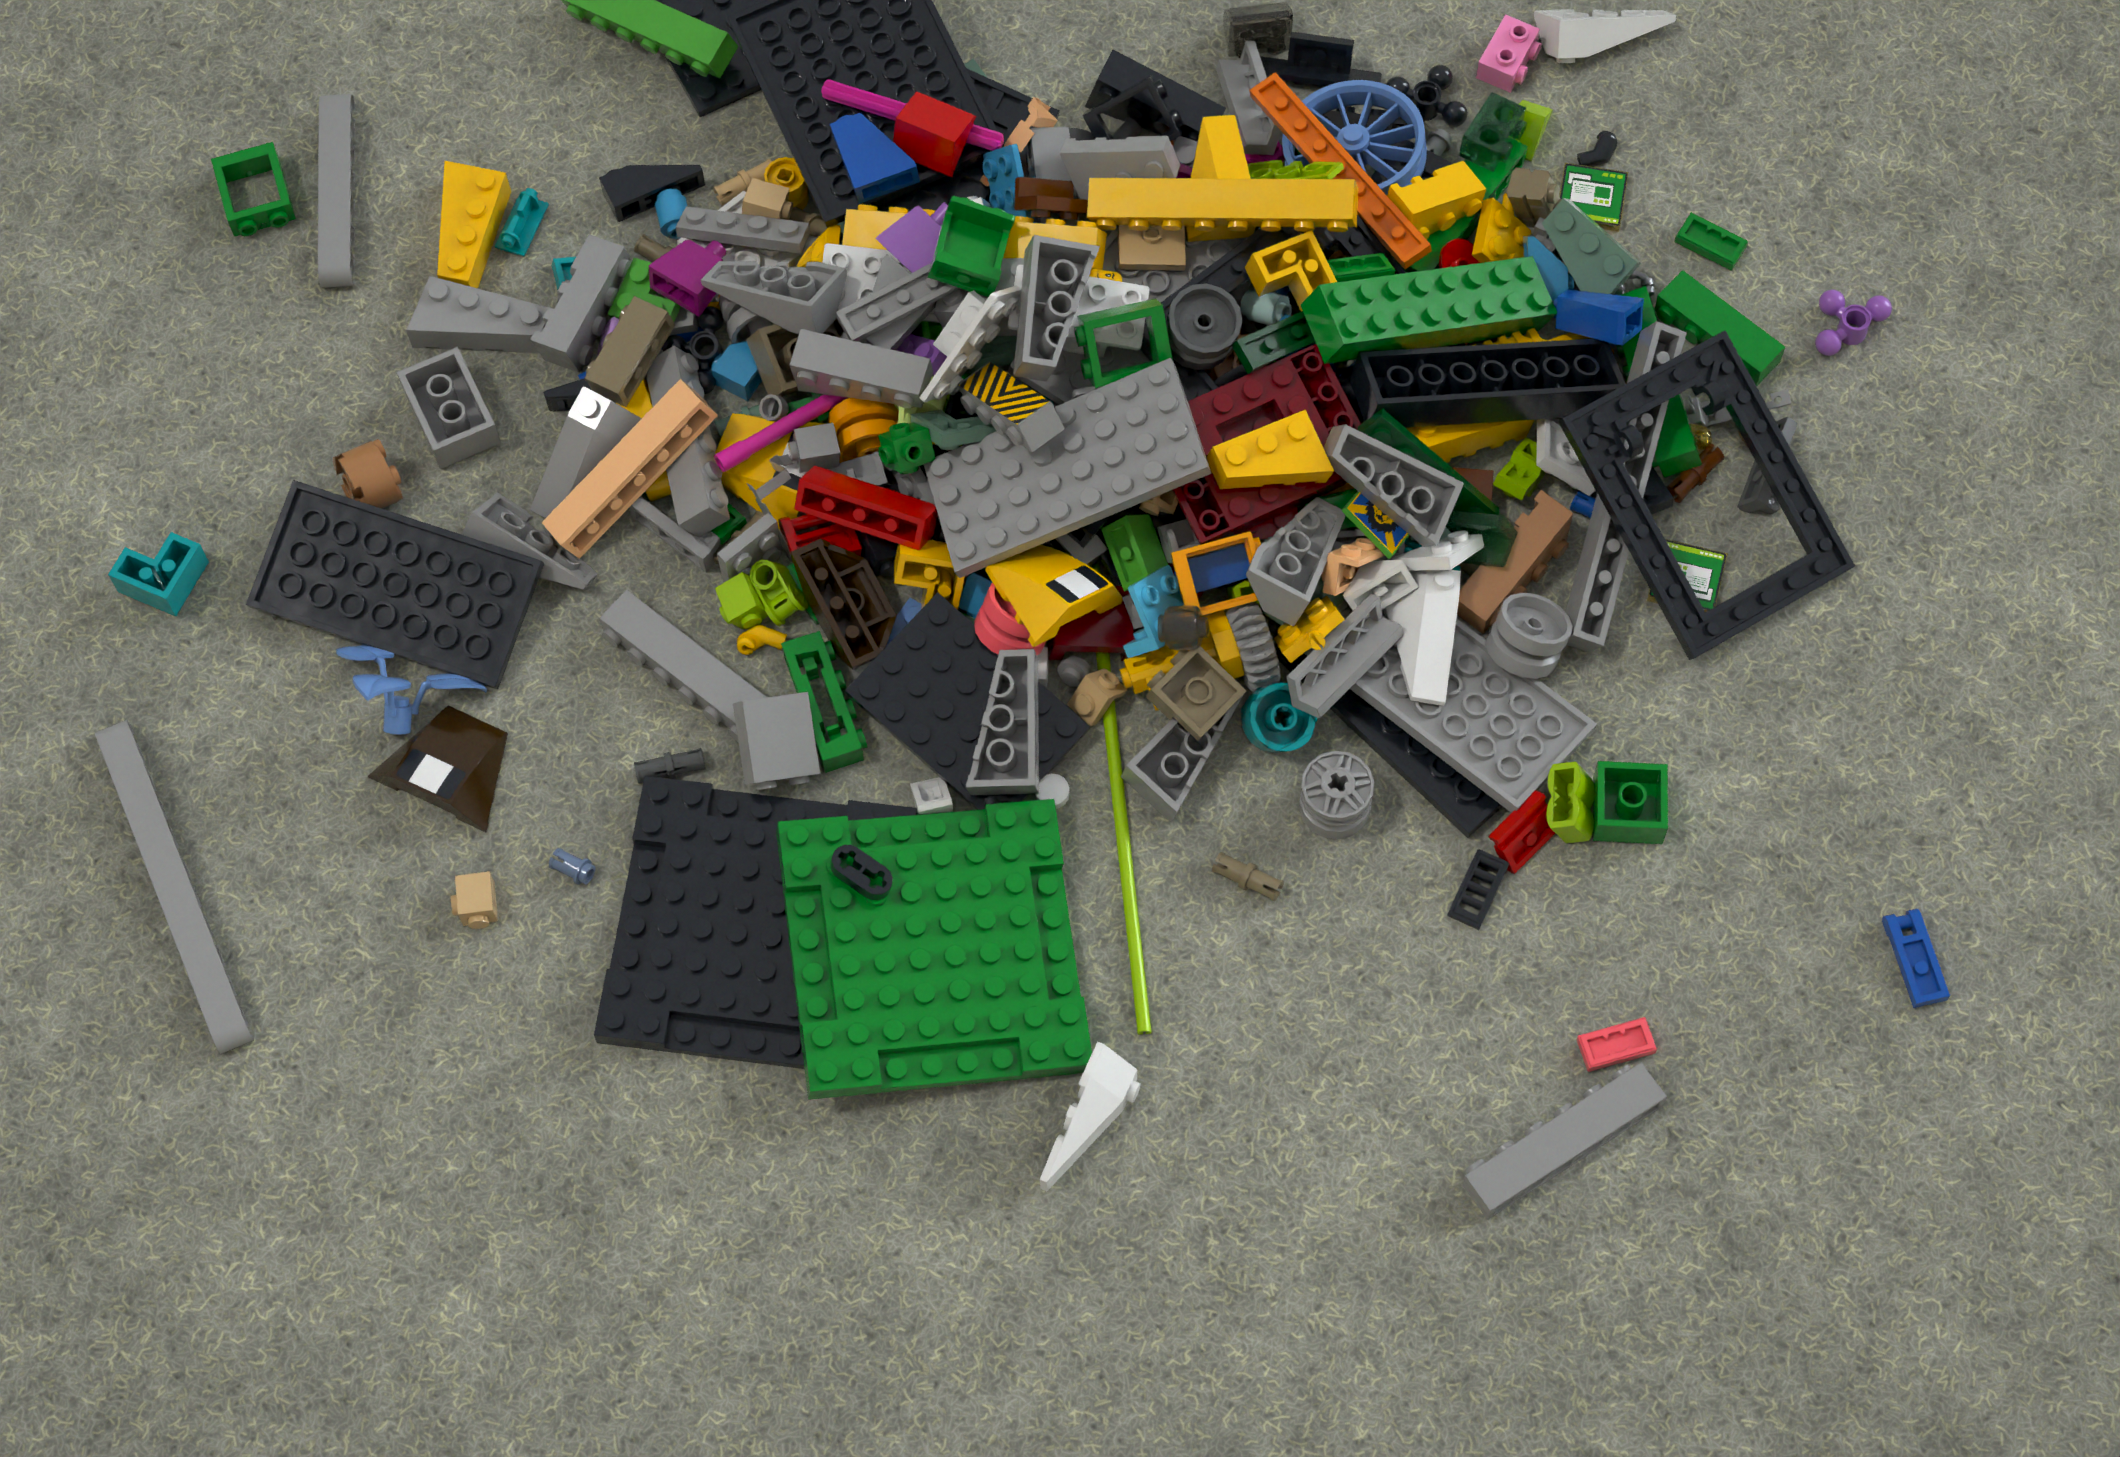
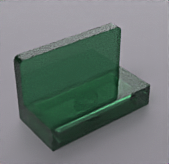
(1496, 532)

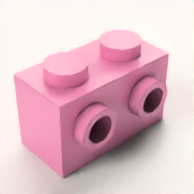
(1508, 53)

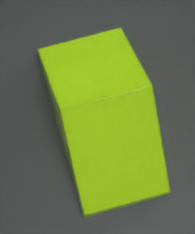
(1537, 120)

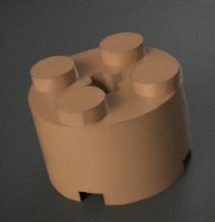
(368, 475)

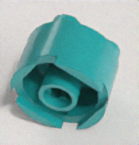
(1259, 721)

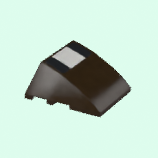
(449, 765)

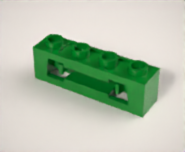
(807, 653)

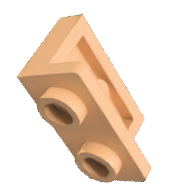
(1344, 563)

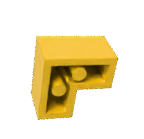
(1290, 263)
(930, 570)

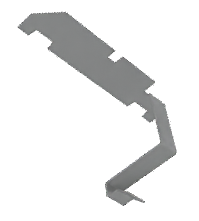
(772, 485)

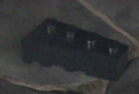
(1123, 72)

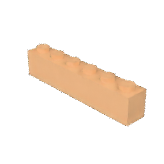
(629, 469)

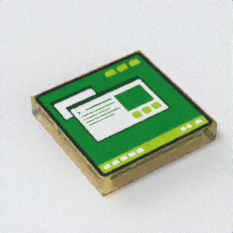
(1596, 192)
(1702, 569)

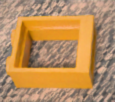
(1185, 579)

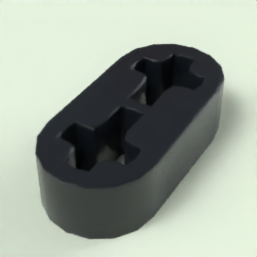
(857, 879)

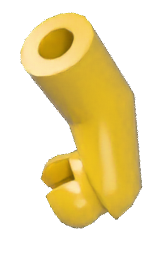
(758, 637)

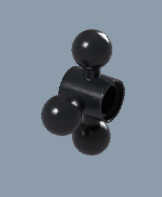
(1438, 79)
(710, 321)

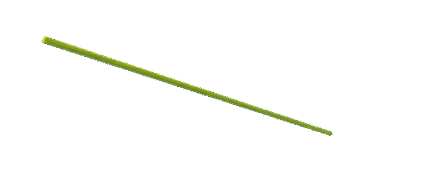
(1125, 858)

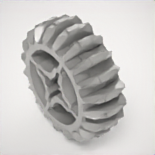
(1254, 645)

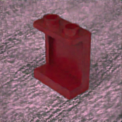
(1094, 633)

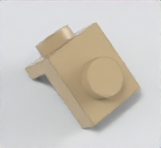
(1095, 695)

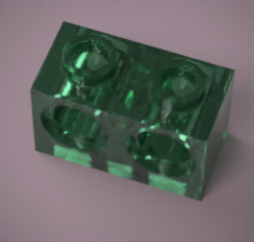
(1493, 131)

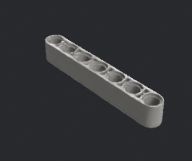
(335, 190)

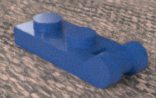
(1916, 958)

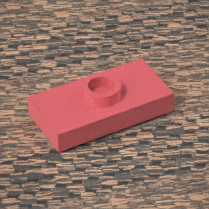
(1616, 1044)

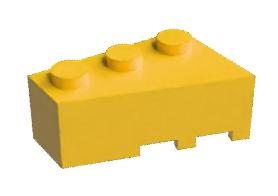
(1441, 199)
(1272, 454)

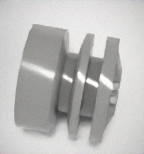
(1328, 810)

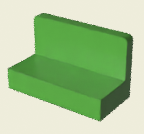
(1134, 548)

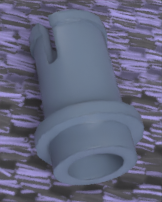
(574, 867)

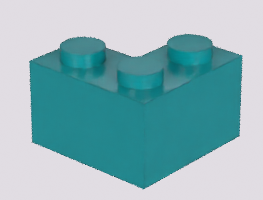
(162, 580)

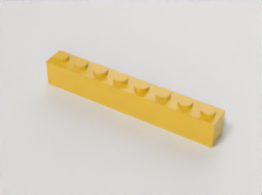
(1223, 203)
(867, 223)

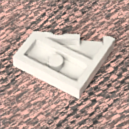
(1445, 555)

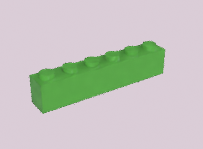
(662, 30)

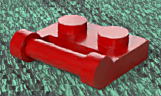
(835, 534)

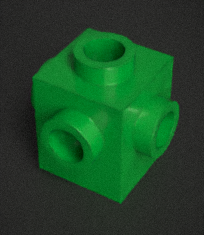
(906, 447)

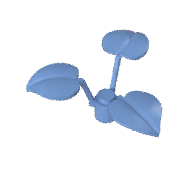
(397, 708)

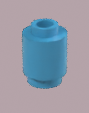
(669, 209)

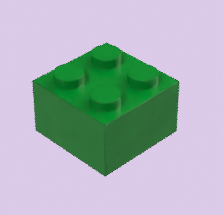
(1630, 802)

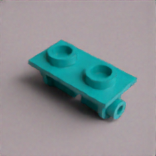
(522, 223)

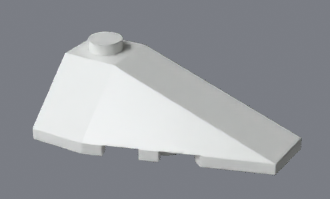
(1577, 35)
(1428, 633)
(1103, 1095)

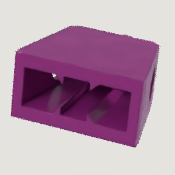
(680, 273)

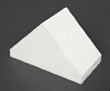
(1383, 578)
(931, 796)

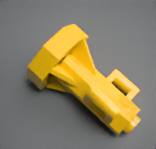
(1219, 645)

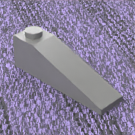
(782, 294)
(585, 439)

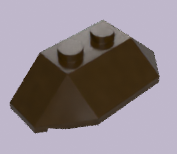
(845, 600)

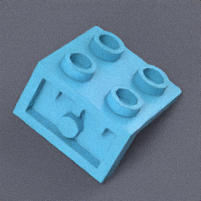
(1151, 598)

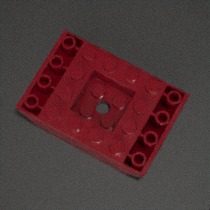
(1248, 404)

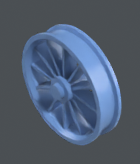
(1370, 143)

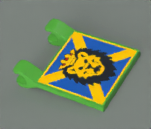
(1375, 524)

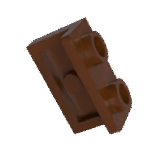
(1047, 197)

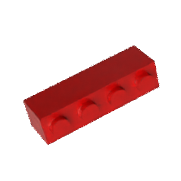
(866, 507)

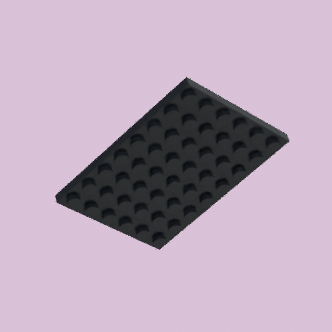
(862, 44)

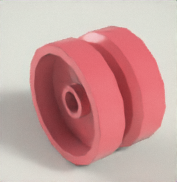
(998, 627)

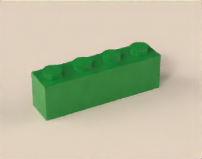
(1704, 315)

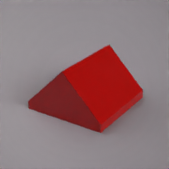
(932, 132)

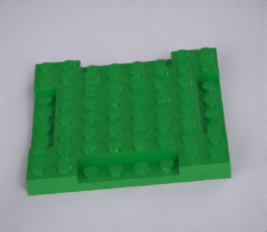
(949, 973)

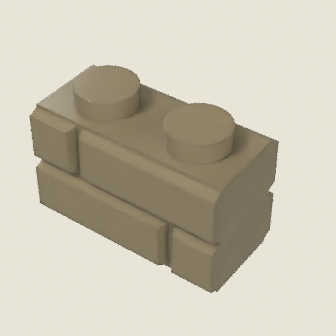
(1532, 195)

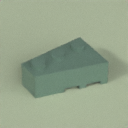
(1588, 251)

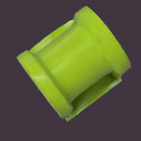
(781, 595)

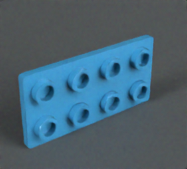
(1002, 169)

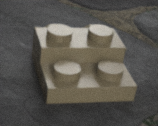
(1194, 691)

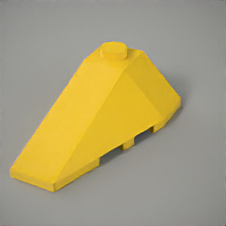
(1219, 156)

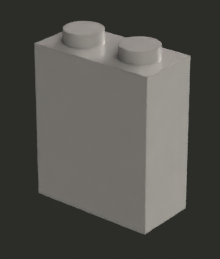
(776, 740)

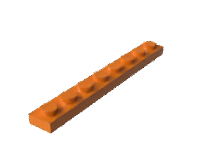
(1319, 145)

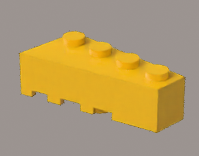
(470, 220)

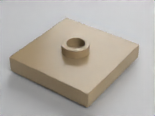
(1151, 249)

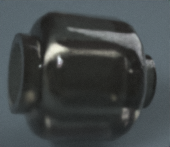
(1183, 627)

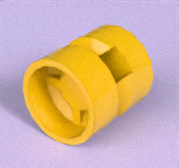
(787, 174)

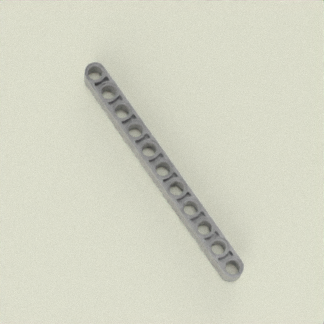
(173, 888)

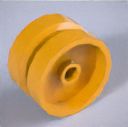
(859, 424)

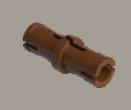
(1689, 479)

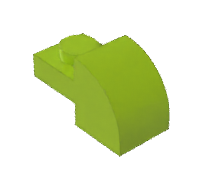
(1520, 474)

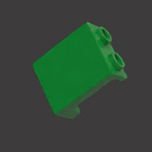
(971, 246)

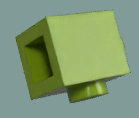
(740, 602)

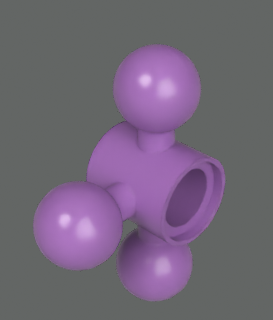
(1833, 303)

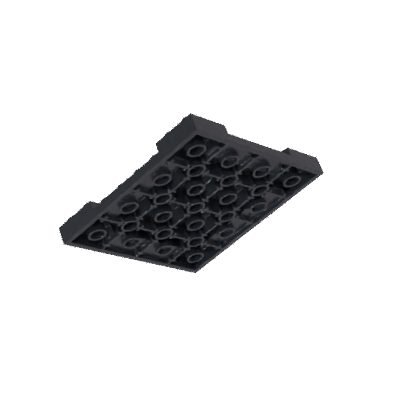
(705, 926)

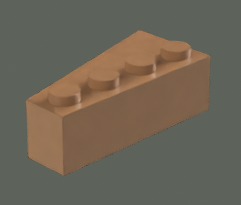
(1537, 541)

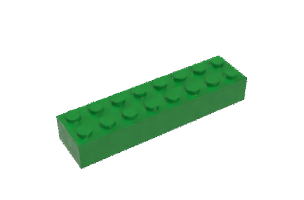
(1428, 308)

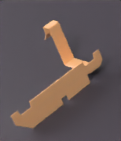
(1021, 135)

